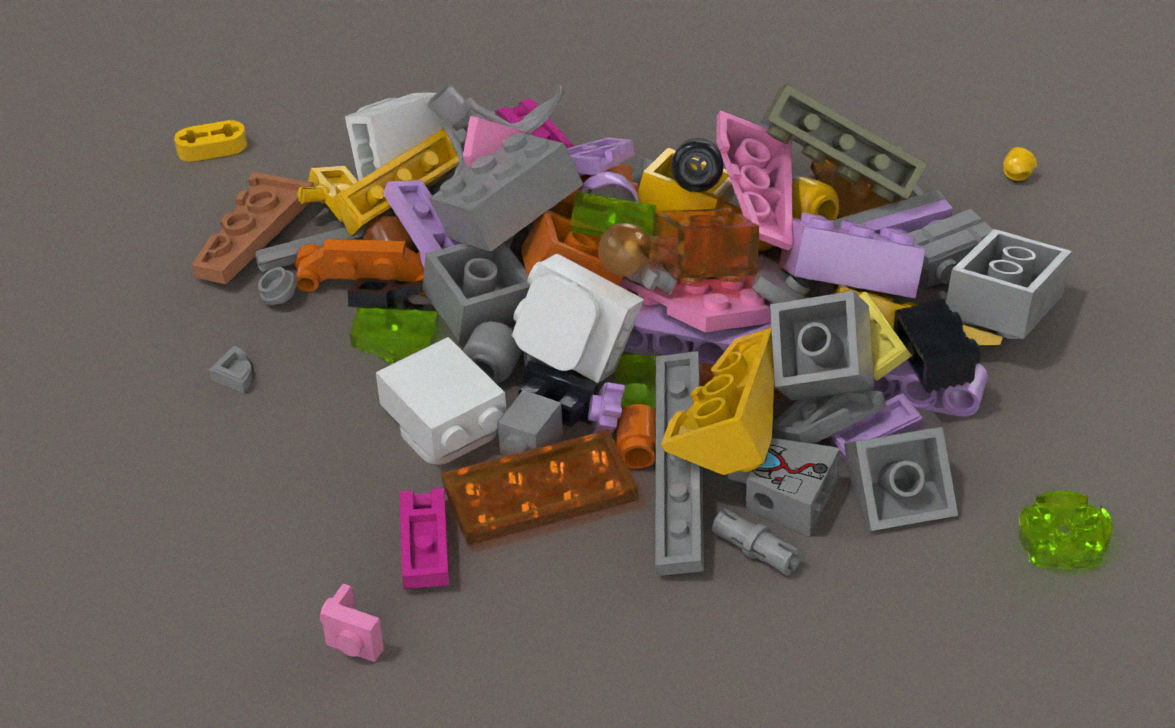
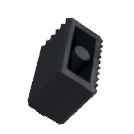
(937, 344)

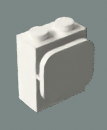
(390, 129)
(574, 318)
(441, 402)

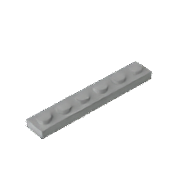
(678, 481)

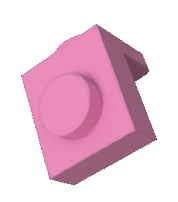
(351, 629)

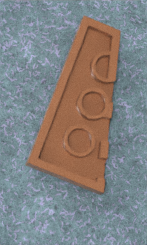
(256, 220)

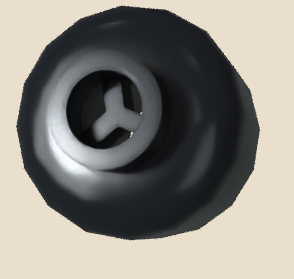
(697, 179)

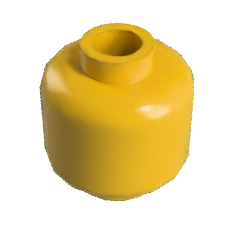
(814, 198)

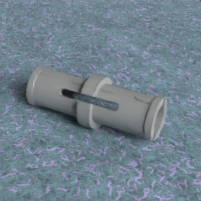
(757, 541)

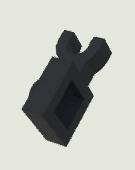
(383, 294)

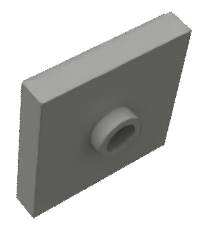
(778, 284)

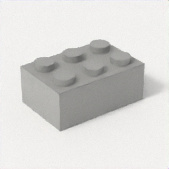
(505, 191)
(1008, 283)

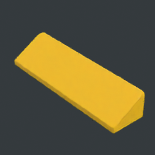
(426, 162)

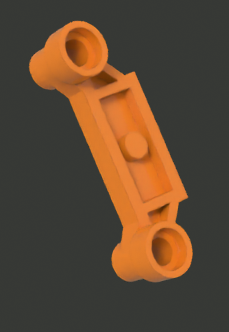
(356, 260)

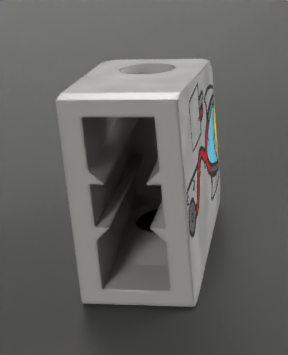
(791, 483)

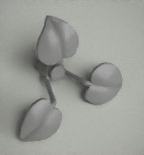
(456, 113)

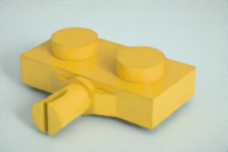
(328, 183)

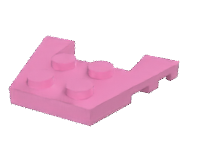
(709, 304)

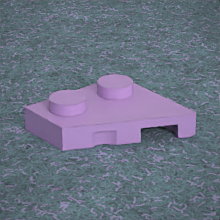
(600, 155)

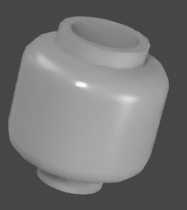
(493, 350)

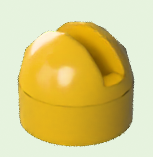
(1019, 164)

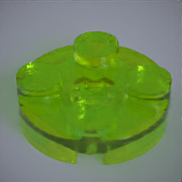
(1074, 550)

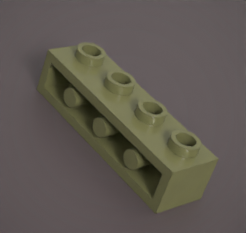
(843, 143)

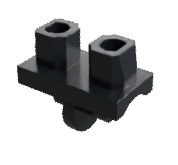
(562, 387)

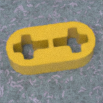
(210, 140)

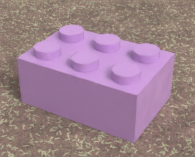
(854, 255)

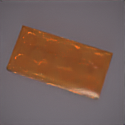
(539, 487)

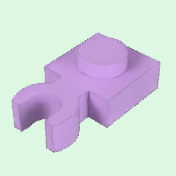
(606, 407)

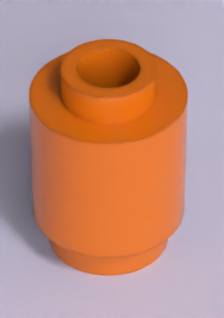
(637, 435)

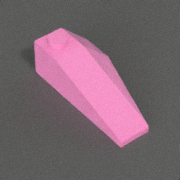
(760, 176)

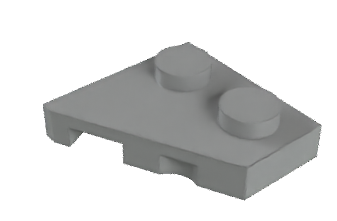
(822, 416)

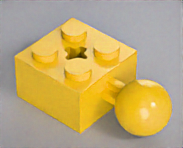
(661, 189)

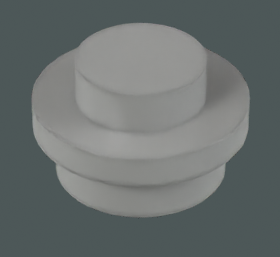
(277, 286)

